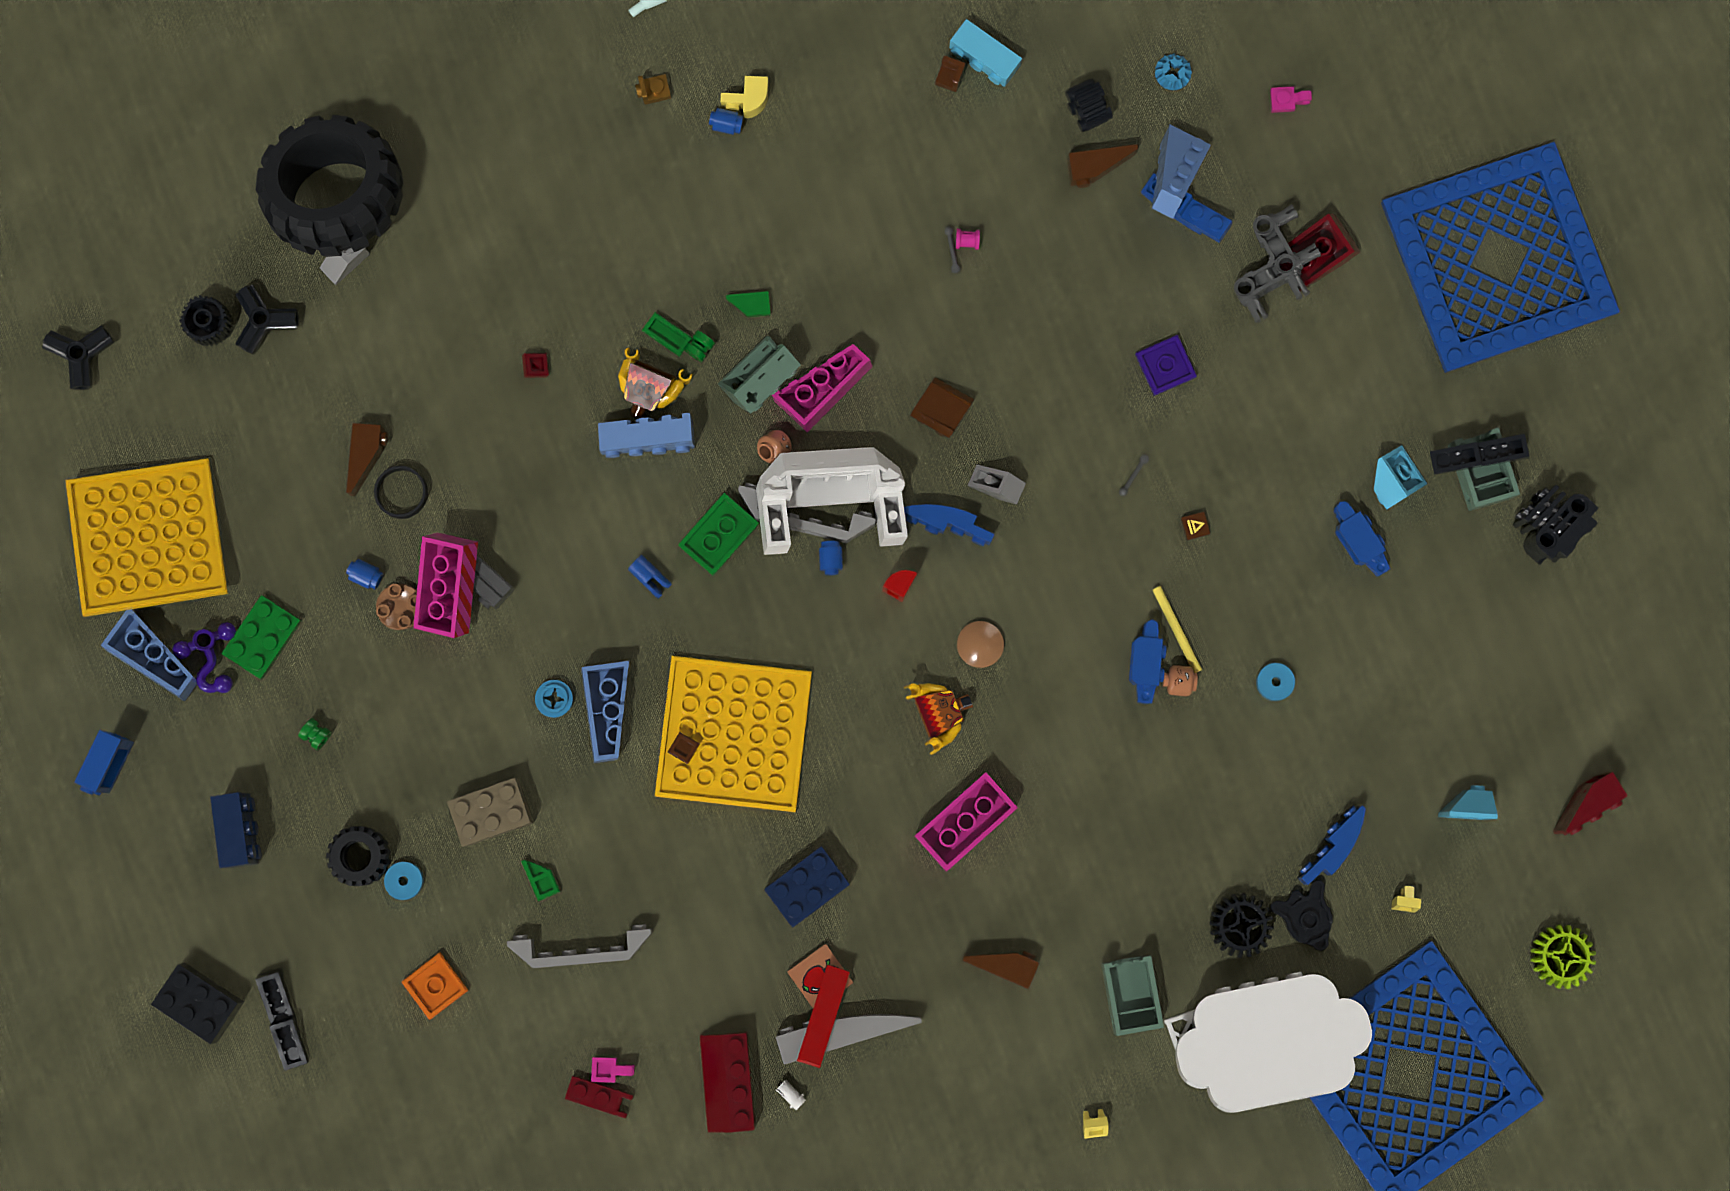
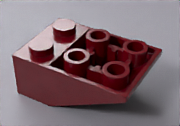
(1589, 802)

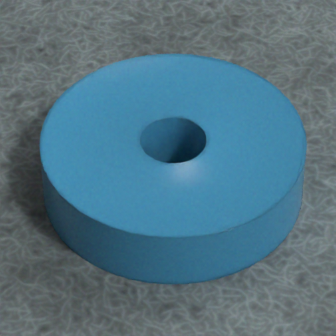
(1285, 678)
(393, 877)

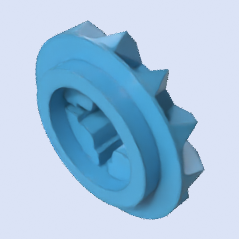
(1170, 81)
(547, 689)

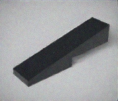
(1479, 454)
(282, 1018)

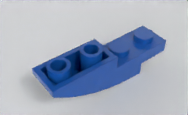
(1194, 214)
(938, 517)
(1342, 840)

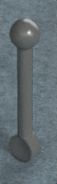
(954, 268)
(1144, 459)

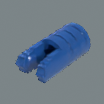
(645, 572)

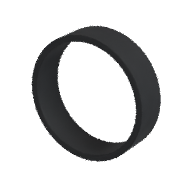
(379, 481)

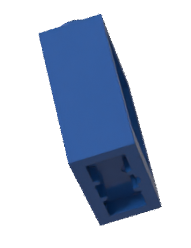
(103, 763)

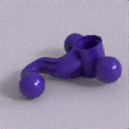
(182, 650)

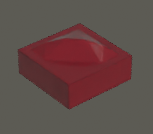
(535, 365)

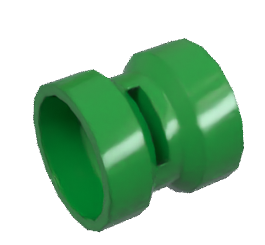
(699, 346)
(316, 735)

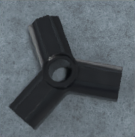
(254, 307)
(79, 368)

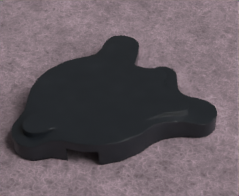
(1306, 917)

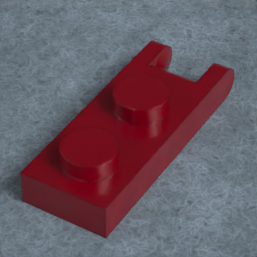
(597, 1096)

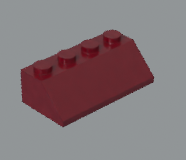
(727, 1082)

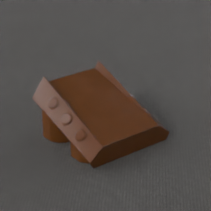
(942, 408)

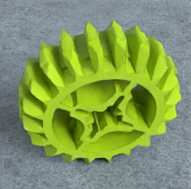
(1561, 965)

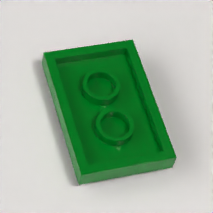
(718, 534)
(261, 637)

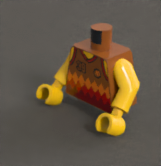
(939, 712)

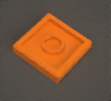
(435, 986)

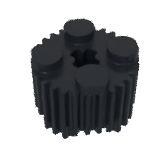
(1088, 104)
(215, 329)

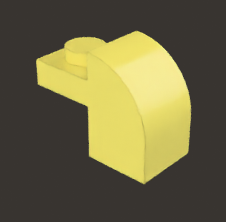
(753, 99)

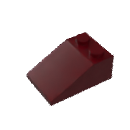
(1333, 244)

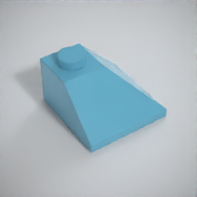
(1396, 477)
(1471, 805)

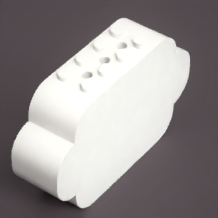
(1273, 1042)

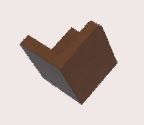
(950, 74)

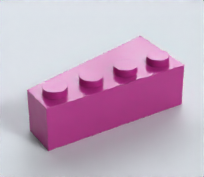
(820, 389)

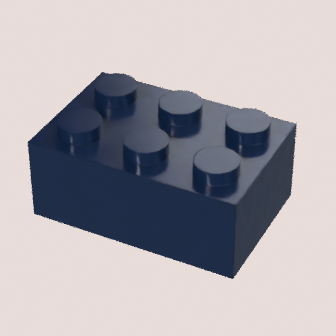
(235, 830)
(806, 887)

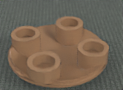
(397, 606)
(980, 644)

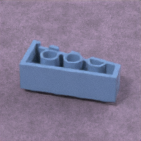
(1178, 164)
(646, 436)
(143, 651)
(605, 700)

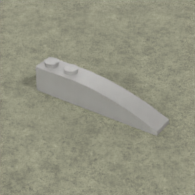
(844, 1032)

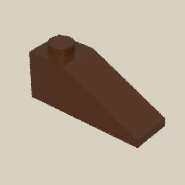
(1092, 165)
(365, 450)
(1009, 966)

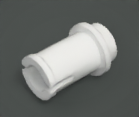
(791, 1095)

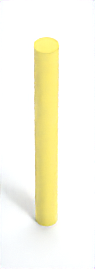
(1177, 630)

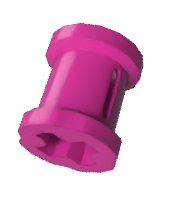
(967, 239)

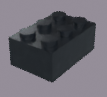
(197, 1003)

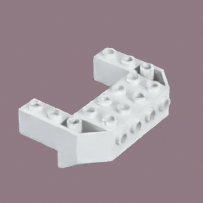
(830, 479)

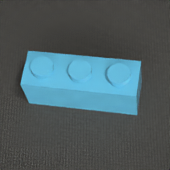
(985, 53)

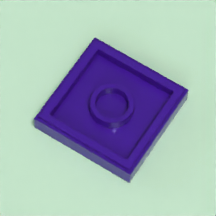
(1165, 365)

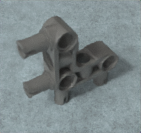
(1271, 276)

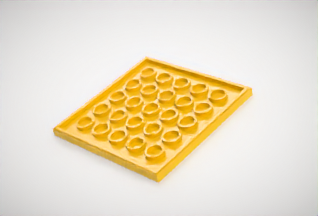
(146, 537)
(747, 733)

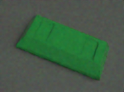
(666, 334)

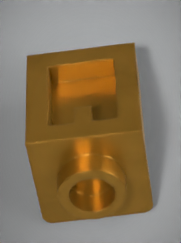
(653, 89)

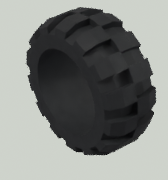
(310, 149)

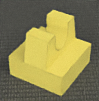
(1406, 900)
(1095, 1126)

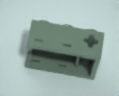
(764, 373)
(1489, 483)
(1132, 995)

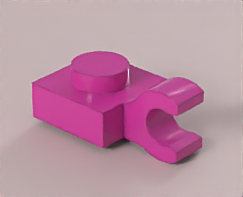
(1284, 99)
(606, 1069)

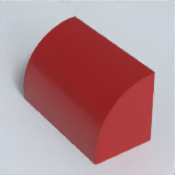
(899, 584)

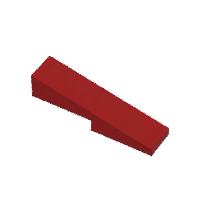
(823, 1016)

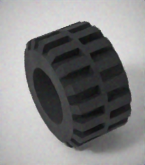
(338, 856)

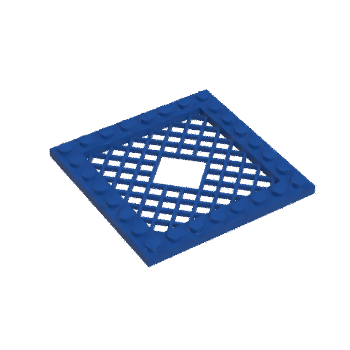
(1421, 272)
(1519, 1100)

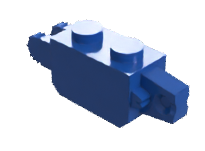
(1359, 539)
(1146, 662)

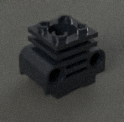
(1555, 523)

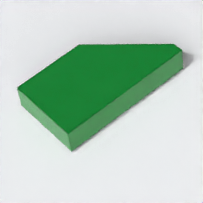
(751, 304)
(541, 880)

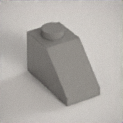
(338, 267)
(997, 484)

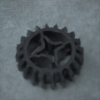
(1237, 914)

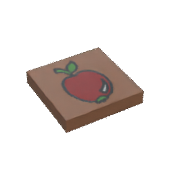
(810, 972)

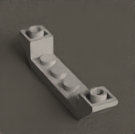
(859, 524)
(525, 949)

